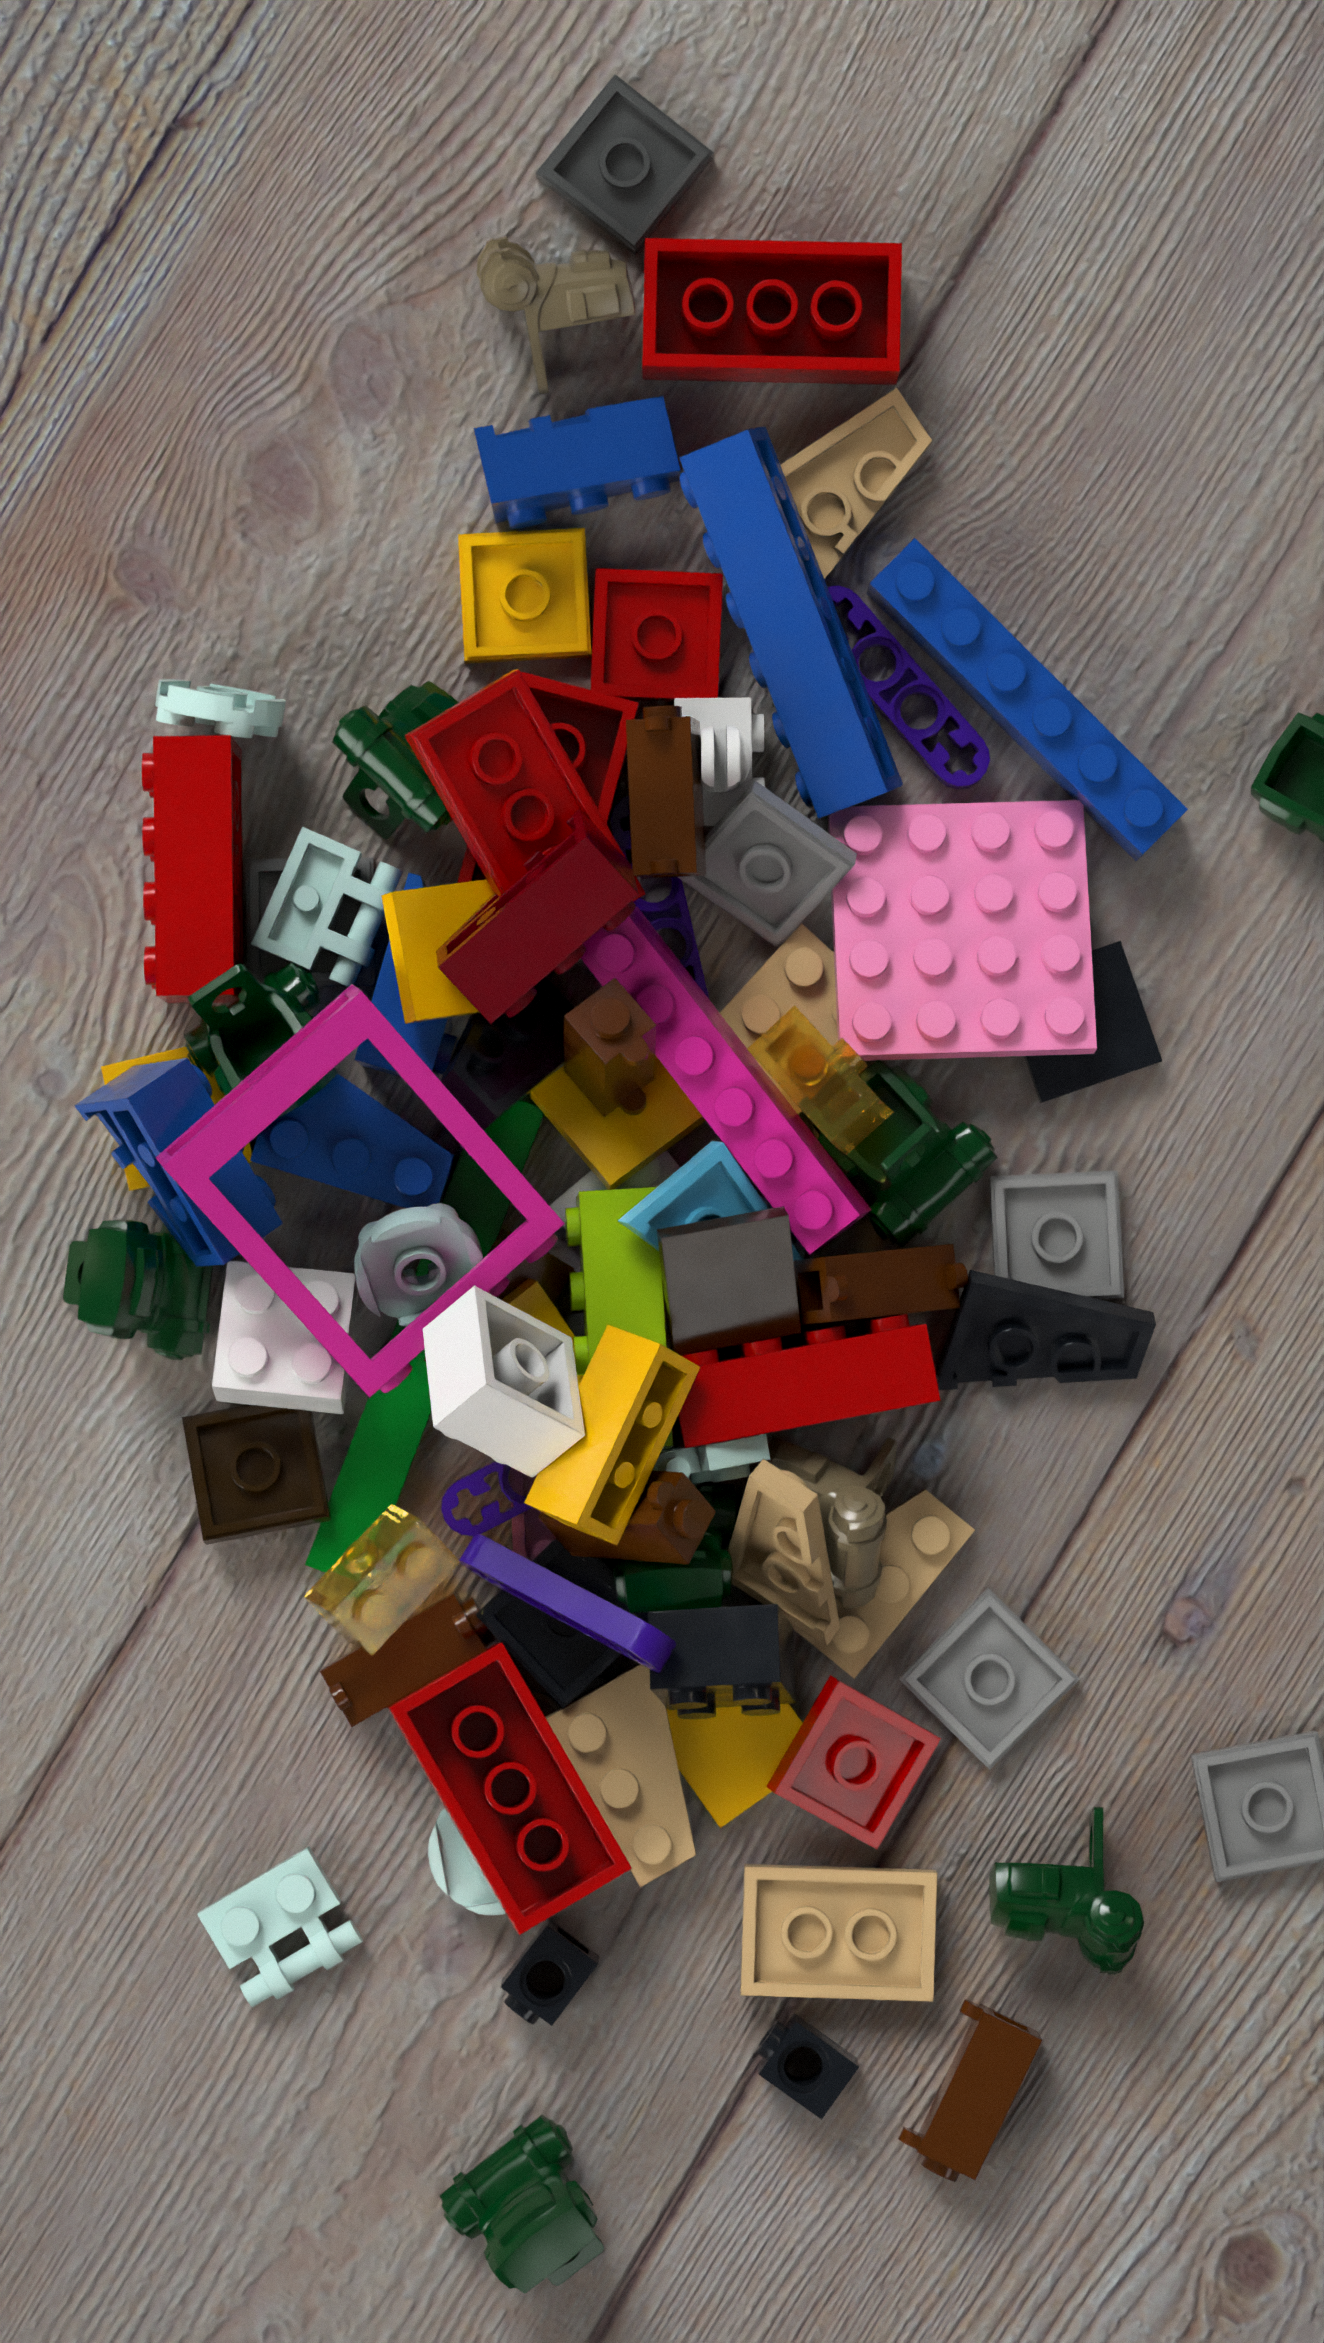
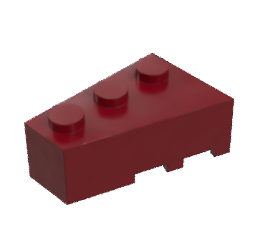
(540, 921)

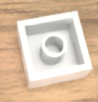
(269, 1354)
(503, 1382)

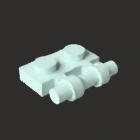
(308, 900)
(716, 1460)
(270, 1909)

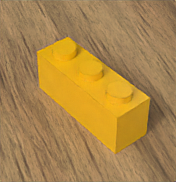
(627, 1413)

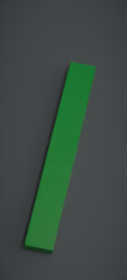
(397, 1419)

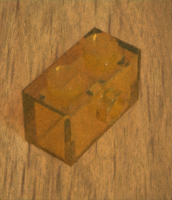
(821, 1079)
(382, 1579)

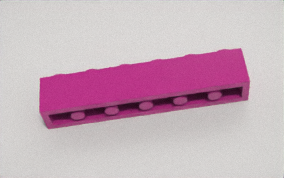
(728, 1084)

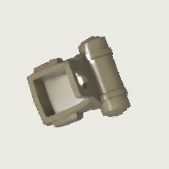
(553, 294)
(849, 1512)

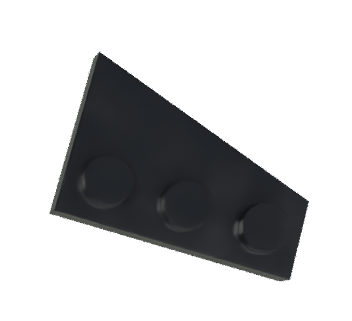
(508, 1058)
(1035, 1331)

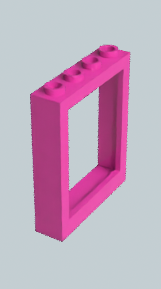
(273, 1090)

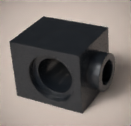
(553, 1945)
(813, 2092)

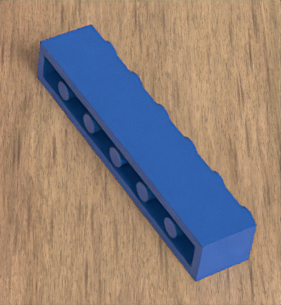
(789, 622)
(1025, 699)

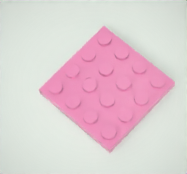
(964, 931)

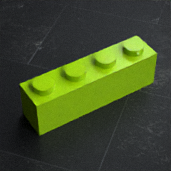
(618, 1273)

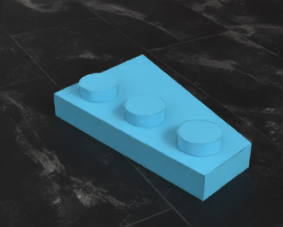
(700, 1190)

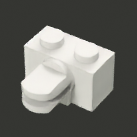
(727, 743)

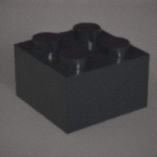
(726, 1660)

